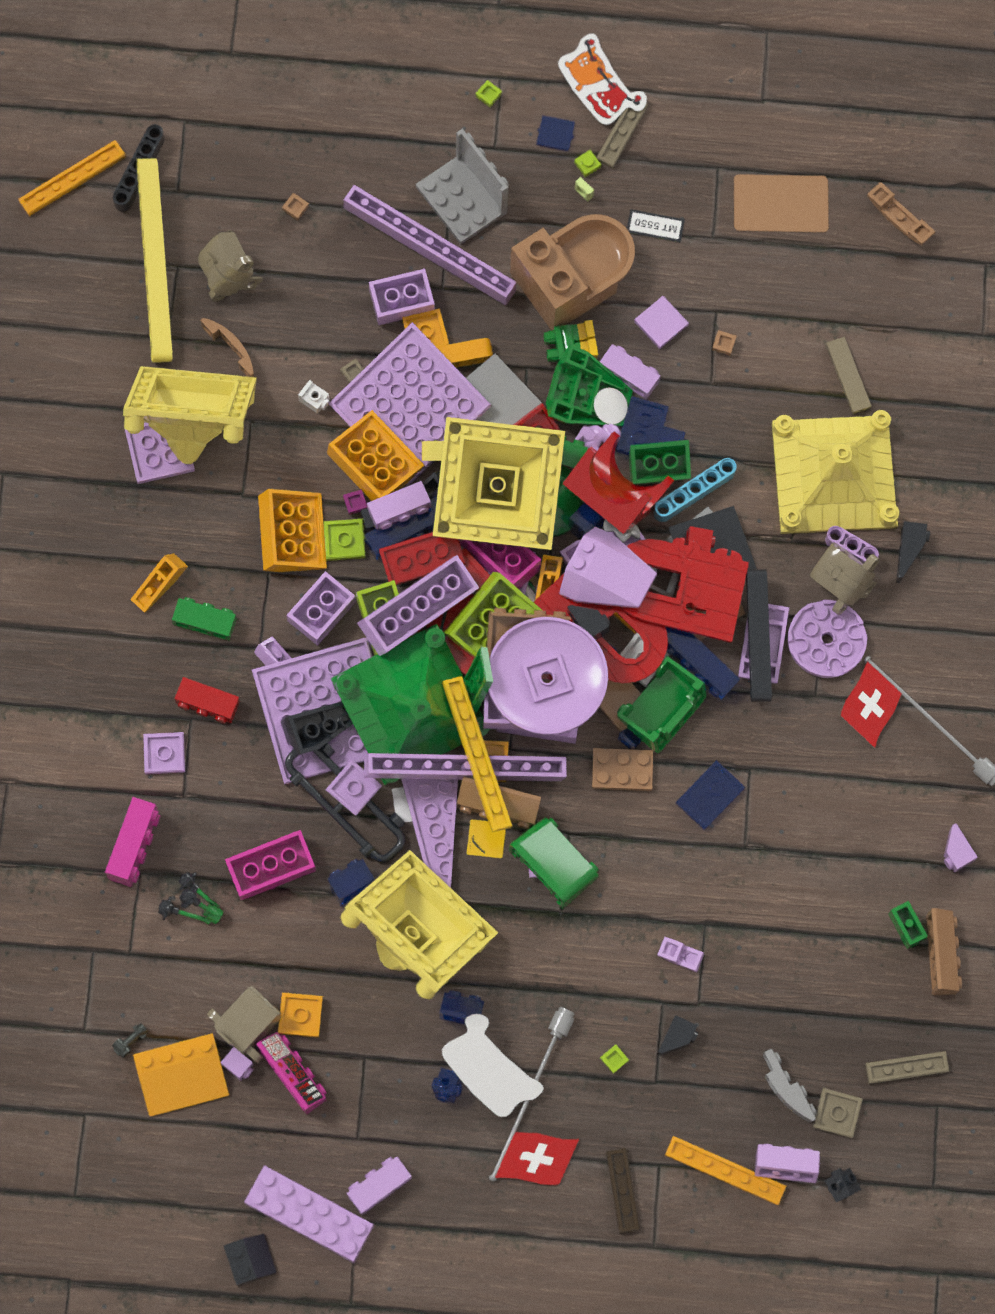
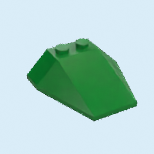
(575, 386)

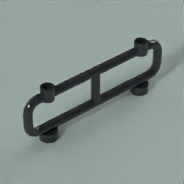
(393, 823)

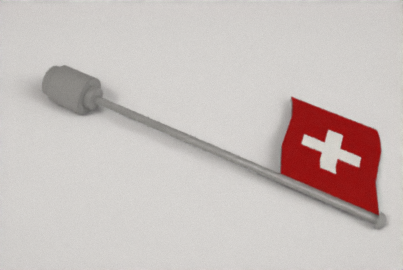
(874, 703)
(535, 1155)

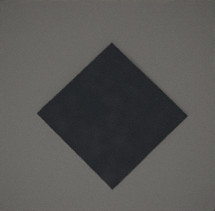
(725, 529)

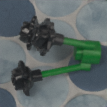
(188, 897)

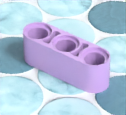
(848, 538)

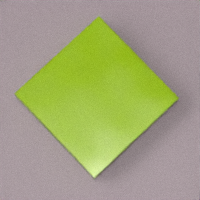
(344, 539)

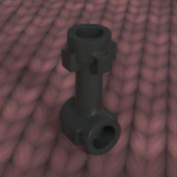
(122, 1047)

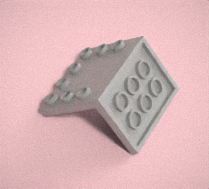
(466, 190)

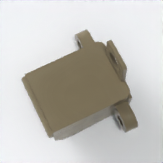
(226, 266)
(845, 576)
(246, 1022)

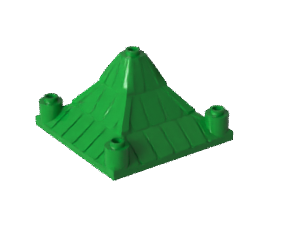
(401, 698)

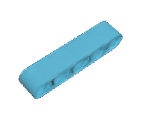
(701, 483)

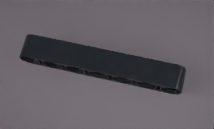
(758, 635)

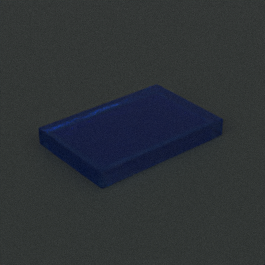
(642, 424)
(710, 795)

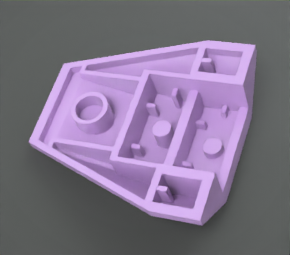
(606, 572)

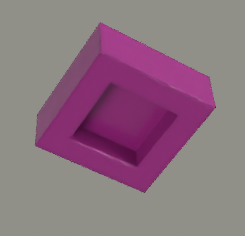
(355, 502)

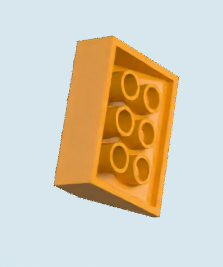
(374, 457)
(292, 531)
(181, 1075)

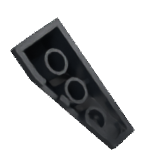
(315, 727)

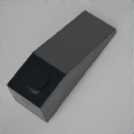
(912, 541)

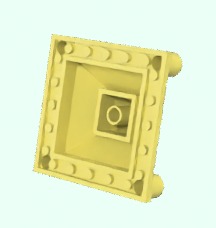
(189, 407)
(834, 473)
(498, 483)
(419, 923)

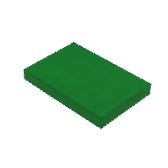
(479, 678)

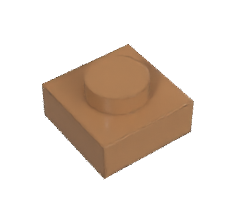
(295, 206)
(724, 342)

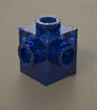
(447, 1086)

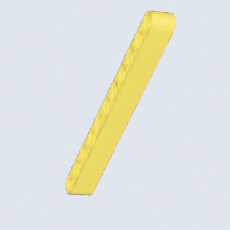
(154, 260)

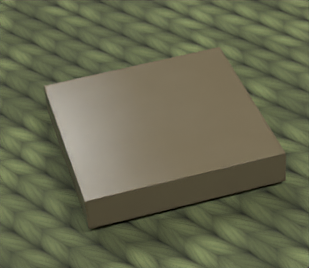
(837, 1113)

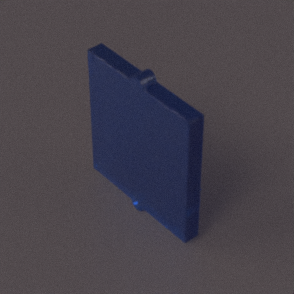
(555, 133)

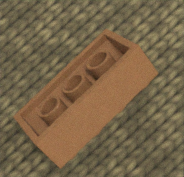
(520, 806)
(942, 952)

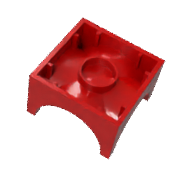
(608, 492)

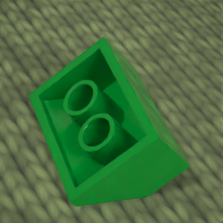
(658, 460)

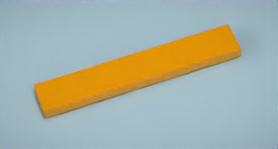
(72, 178)
(725, 1170)

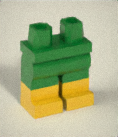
(578, 335)

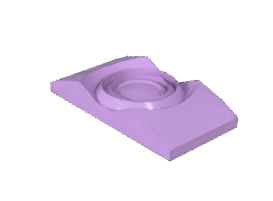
(777, 627)

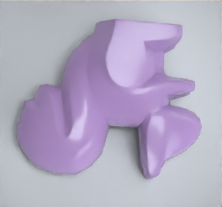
(596, 435)

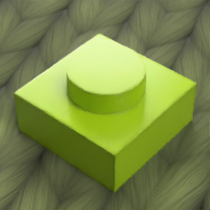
(488, 93)
(587, 163)
(614, 1059)

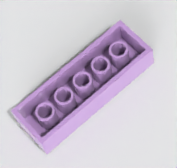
(418, 605)
(309, 1214)

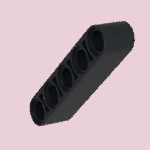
(130, 173)

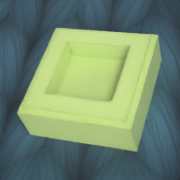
(584, 189)

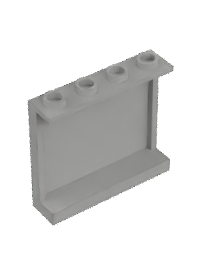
(503, 391)

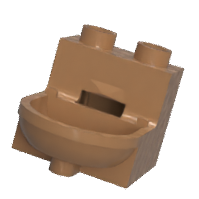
(572, 267)

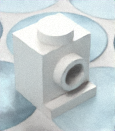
(314, 404)

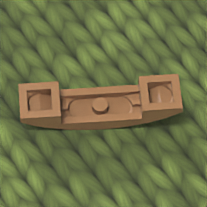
(899, 216)
(216, 330)

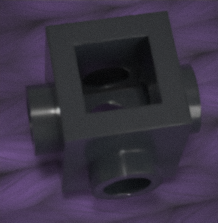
(842, 1184)

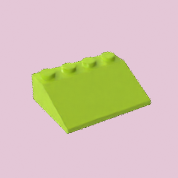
(471, 625)

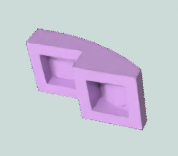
(680, 954)

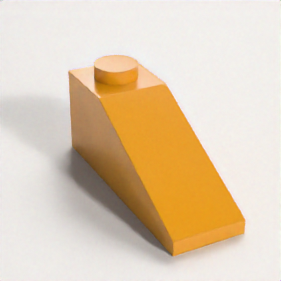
(550, 571)
(159, 581)

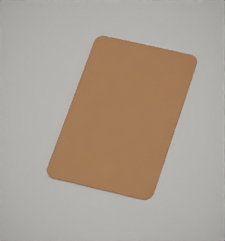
(781, 203)

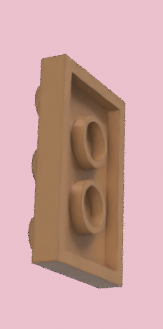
(622, 769)

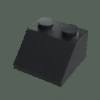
(250, 1259)

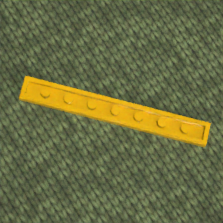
(476, 754)

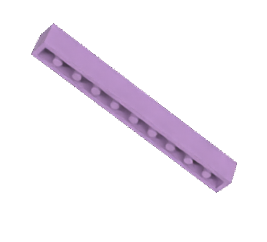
(429, 245)
(456, 766)

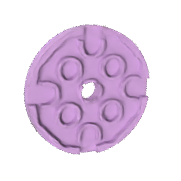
(826, 659)

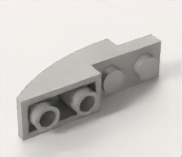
(791, 1095)

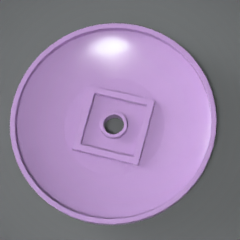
(555, 649)

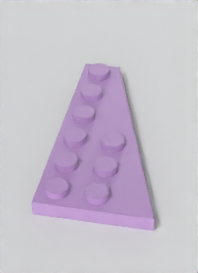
(433, 817)

